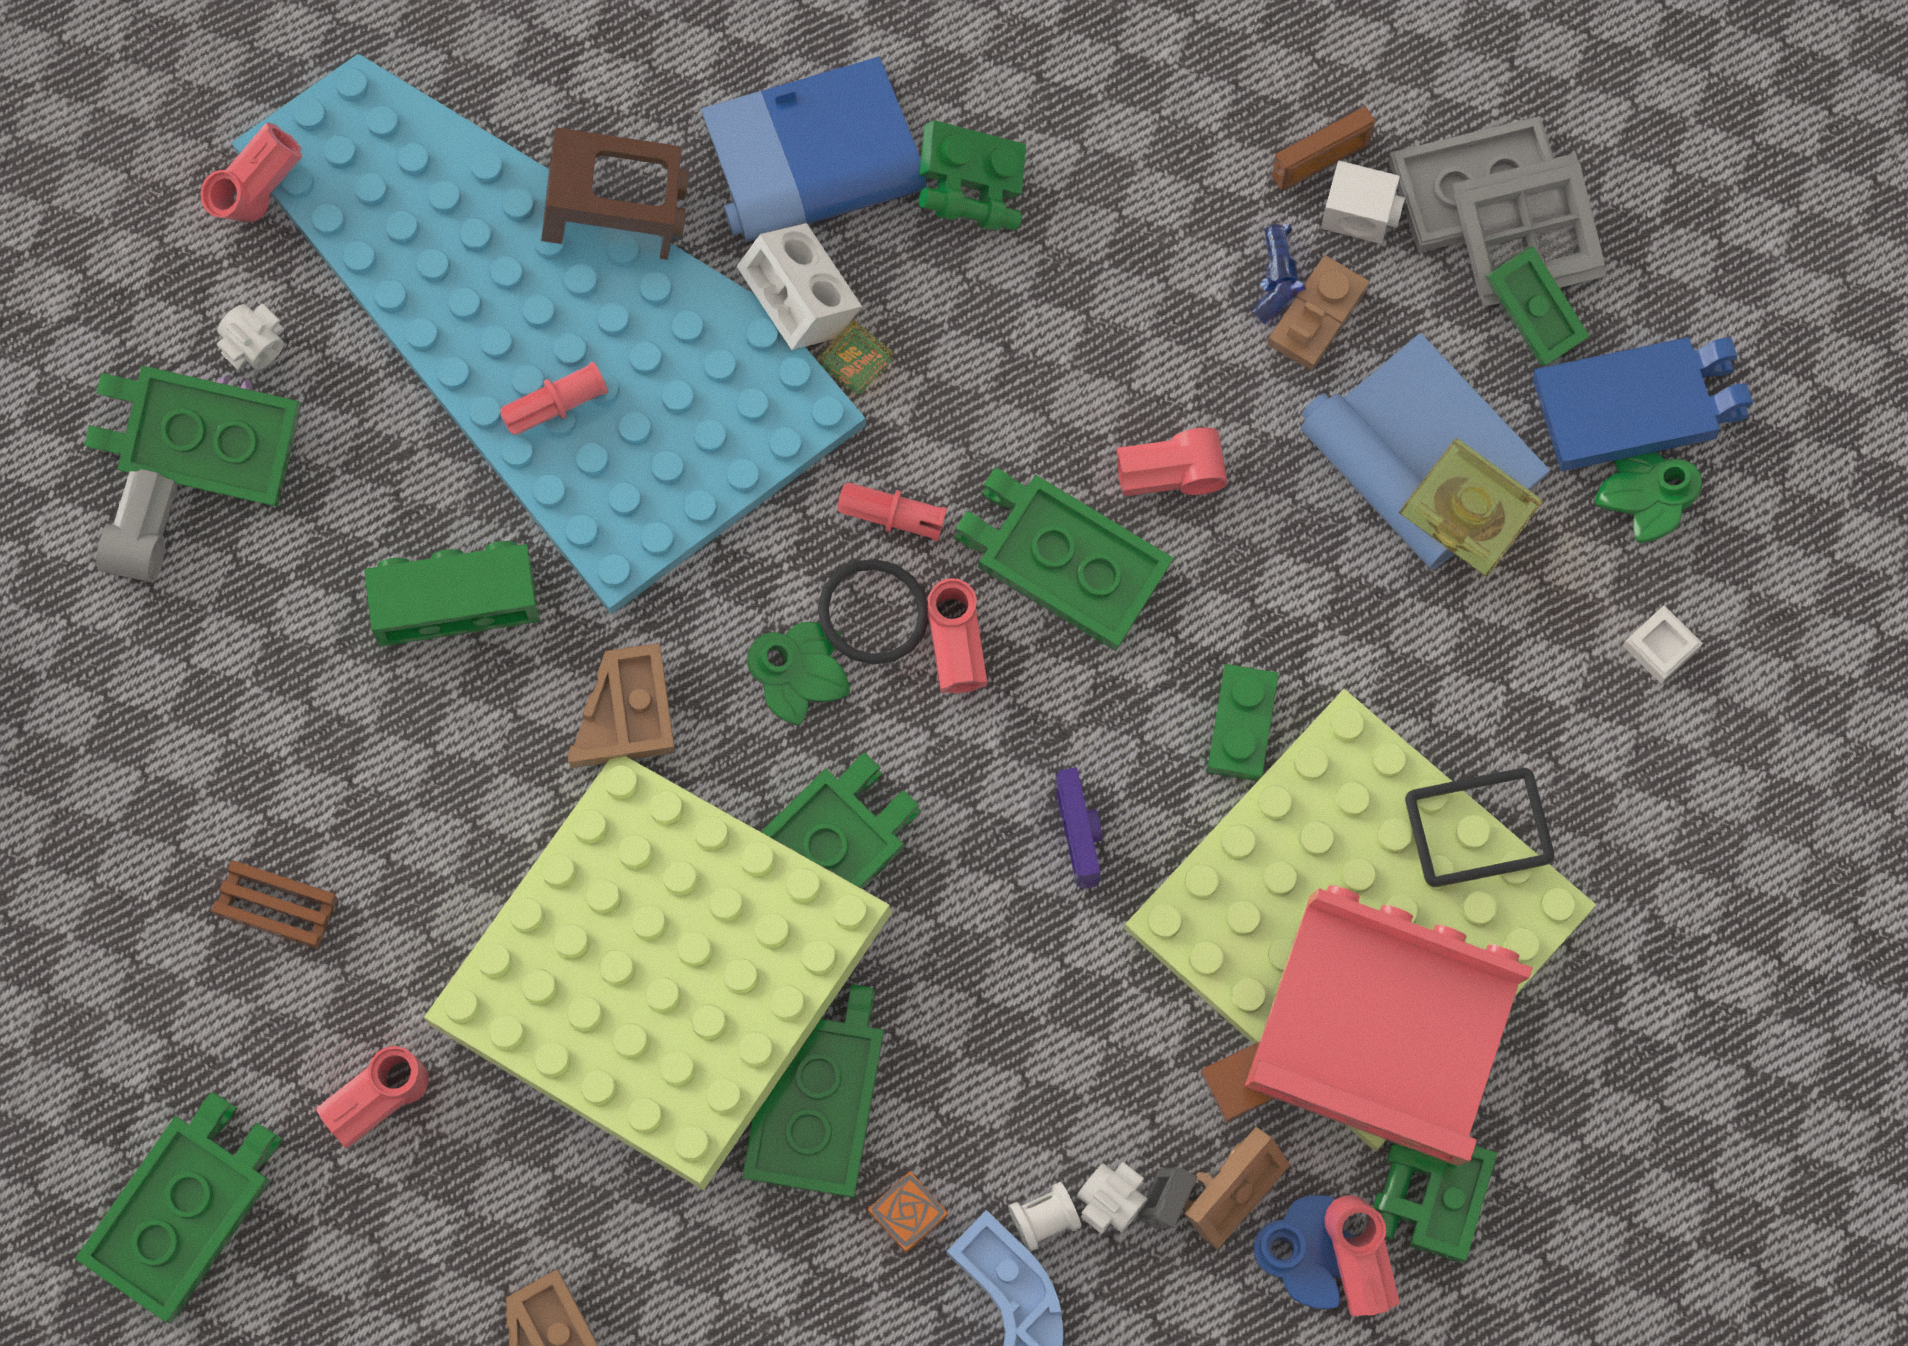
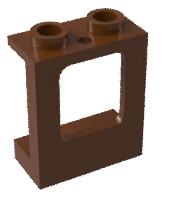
(571, 194)

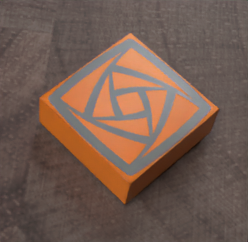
(908, 1212)

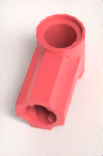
(253, 175)
(1187, 462)
(956, 640)
(368, 1099)
(1362, 1259)

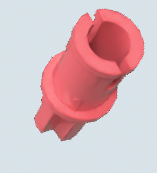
(553, 399)
(891, 510)

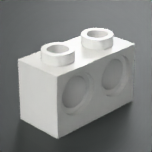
(799, 286)

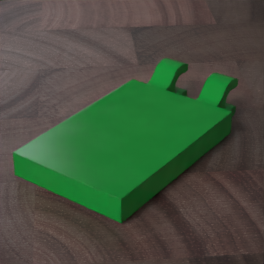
(201, 433)
(1065, 557)
(838, 830)
(819, 1110)
(179, 1210)

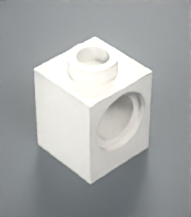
(1362, 202)

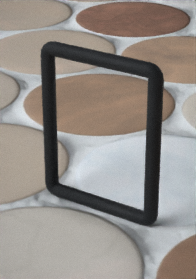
(1486, 871)

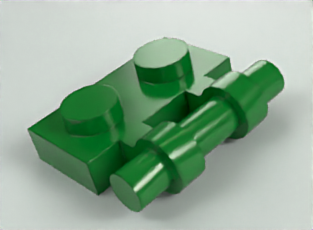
(973, 161)
(1449, 1205)

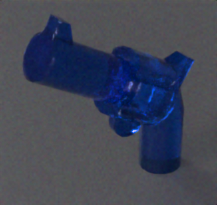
(1281, 274)

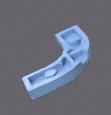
(1012, 1281)

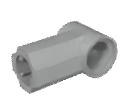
(136, 540)

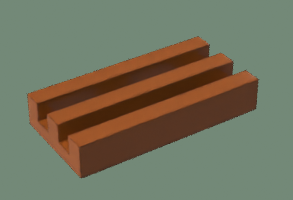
(1323, 148)
(231, 889)

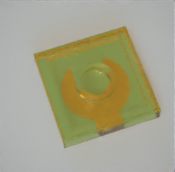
(1471, 507)

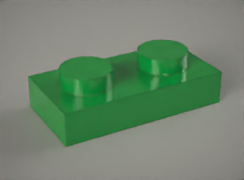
(1537, 306)
(1242, 722)

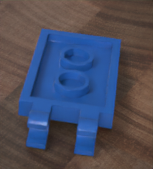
(1637, 401)

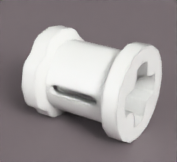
(1044, 1216)

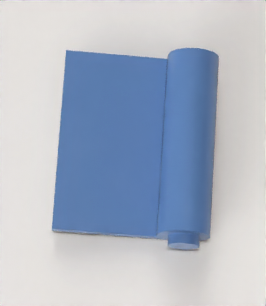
(1399, 427)

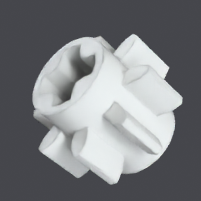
(250, 337)
(1112, 1197)

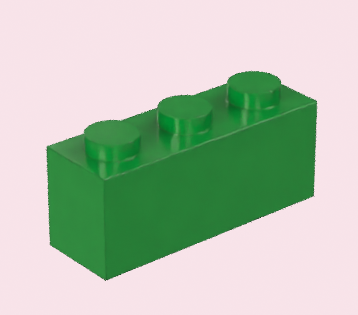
(451, 593)

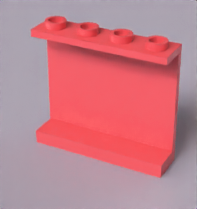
(1386, 1024)

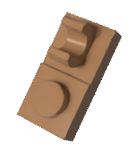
(1318, 313)
(1237, 1189)

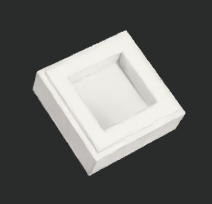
(1662, 644)

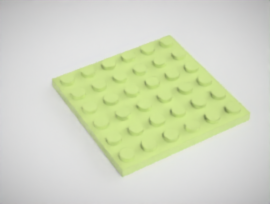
(1341, 819)
(659, 968)

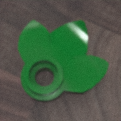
(1643, 491)
(806, 671)

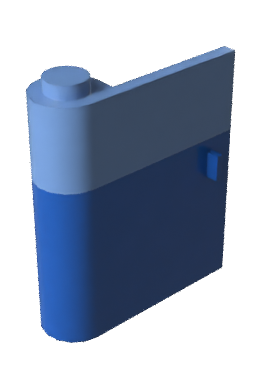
(813, 149)

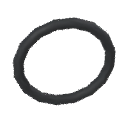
(862, 656)

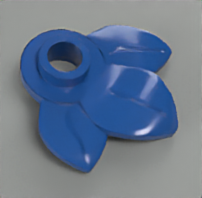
(1313, 1262)

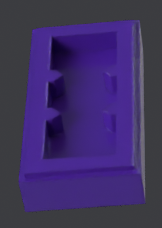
(1080, 828)

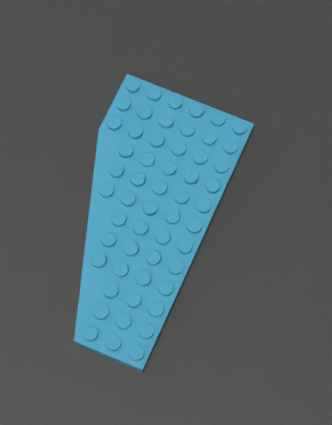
(448, 260)

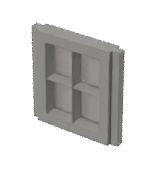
(1527, 208)

